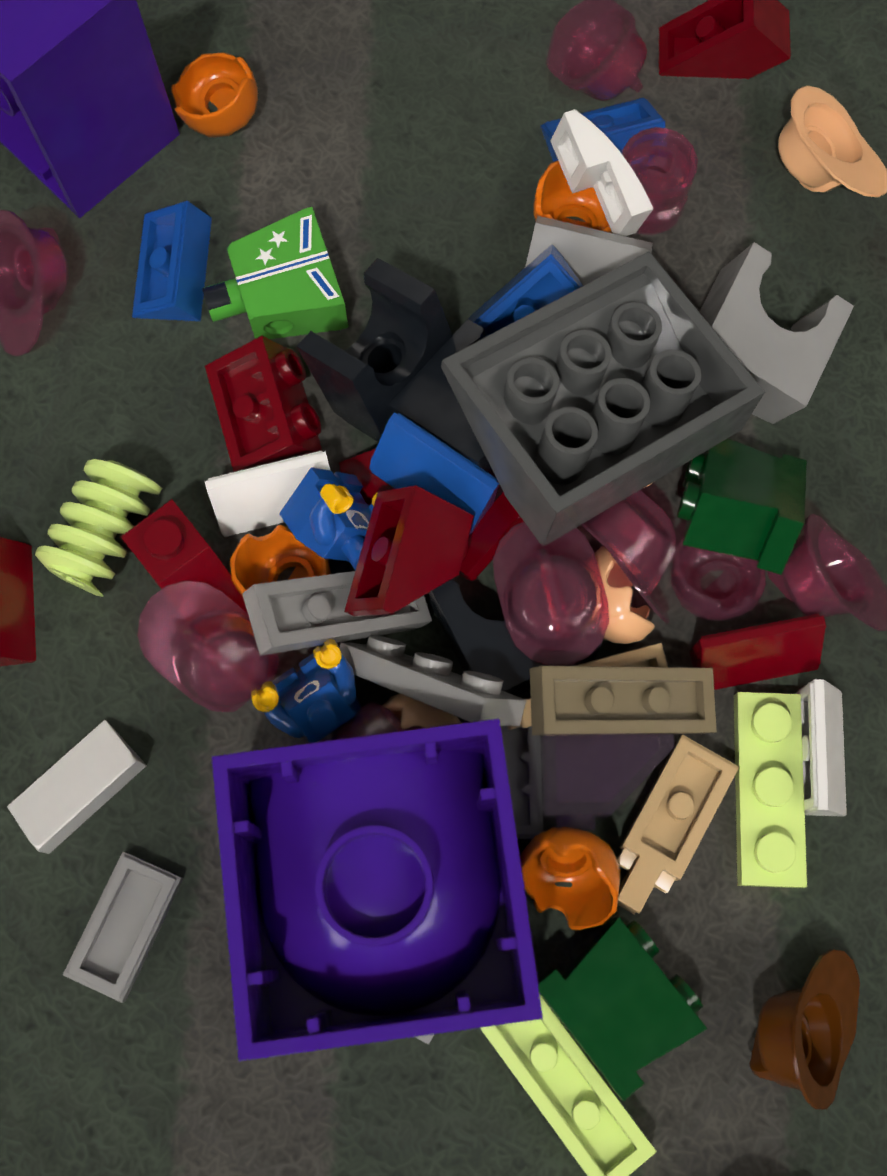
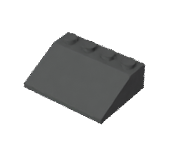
(599, 395)

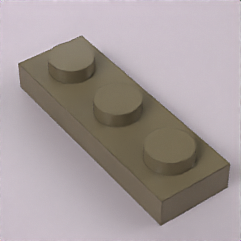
(621, 700)

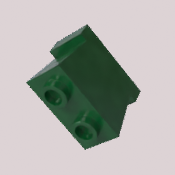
(744, 503)
(622, 1005)

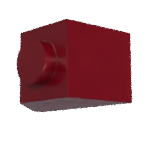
(725, 39)
(407, 551)
(178, 553)

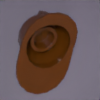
(810, 1030)

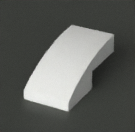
(595, 162)

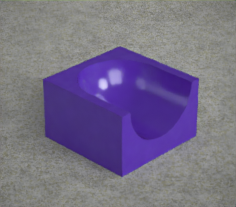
(80, 95)
(373, 890)

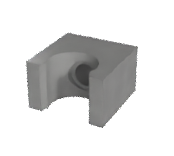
(779, 359)

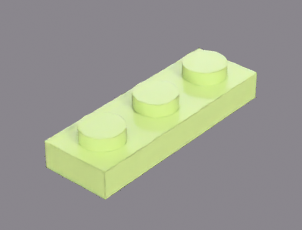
(769, 790)
(571, 1095)

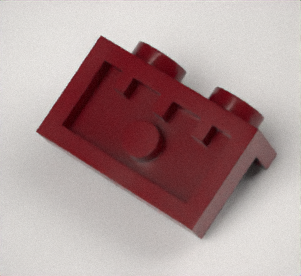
(263, 404)

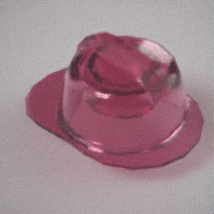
(597, 50)
(31, 281)
(640, 541)
(832, 577)
(551, 595)
(204, 645)

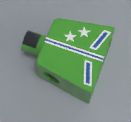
(281, 281)

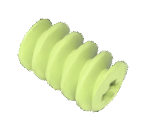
(95, 523)

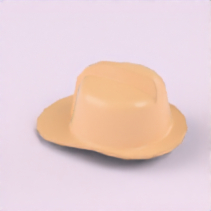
(826, 148)

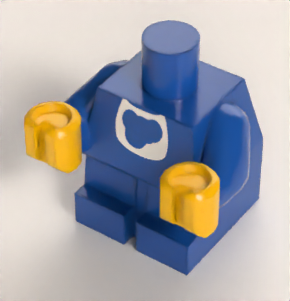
(329, 514)
(312, 699)

